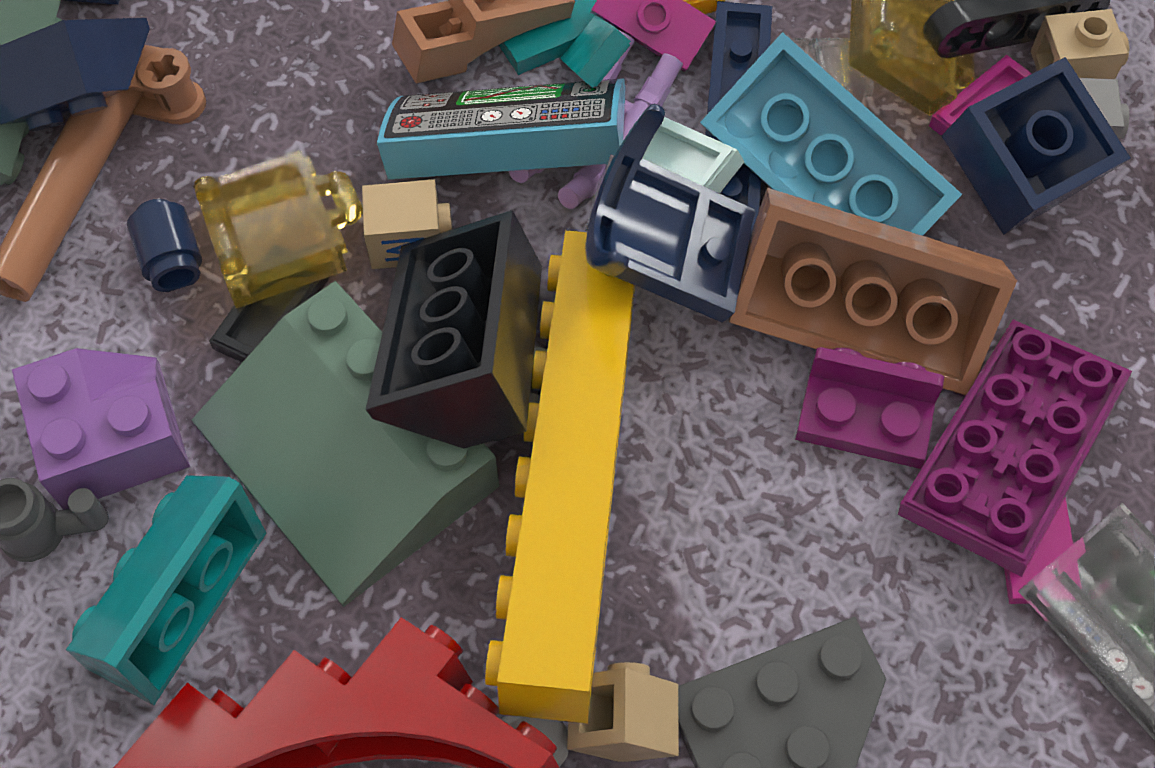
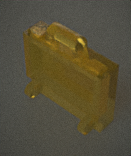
(893, 52)
(274, 226)

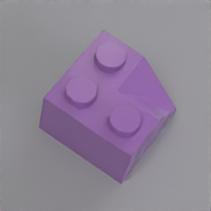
(98, 422)

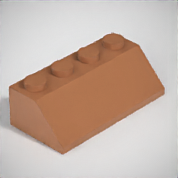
(870, 289)

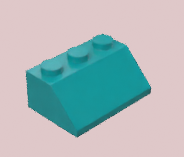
(169, 586)

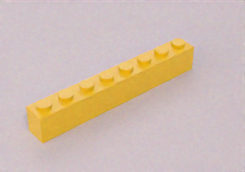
(568, 491)

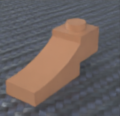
(450, 34)

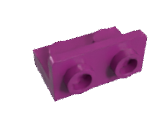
(869, 406)

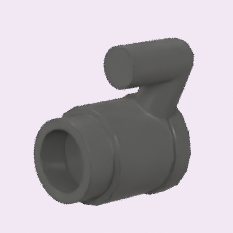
(35, 527)

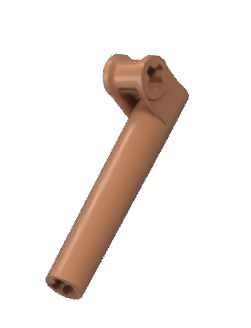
(158, 91)

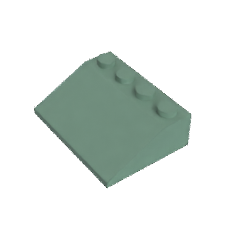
(325, 472)

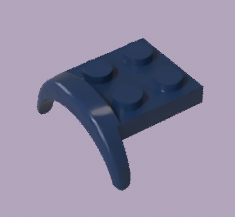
(667, 229)

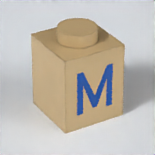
(401, 215)

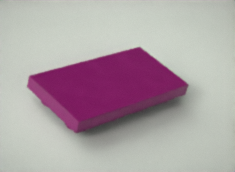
(1015, 446)

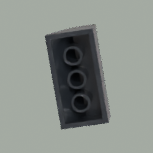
(460, 335)

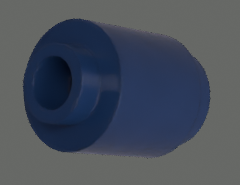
(165, 245)

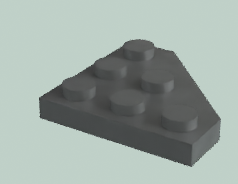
(787, 705)

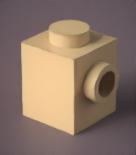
(1086, 39)
(629, 716)

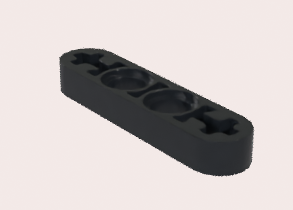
(985, 25)

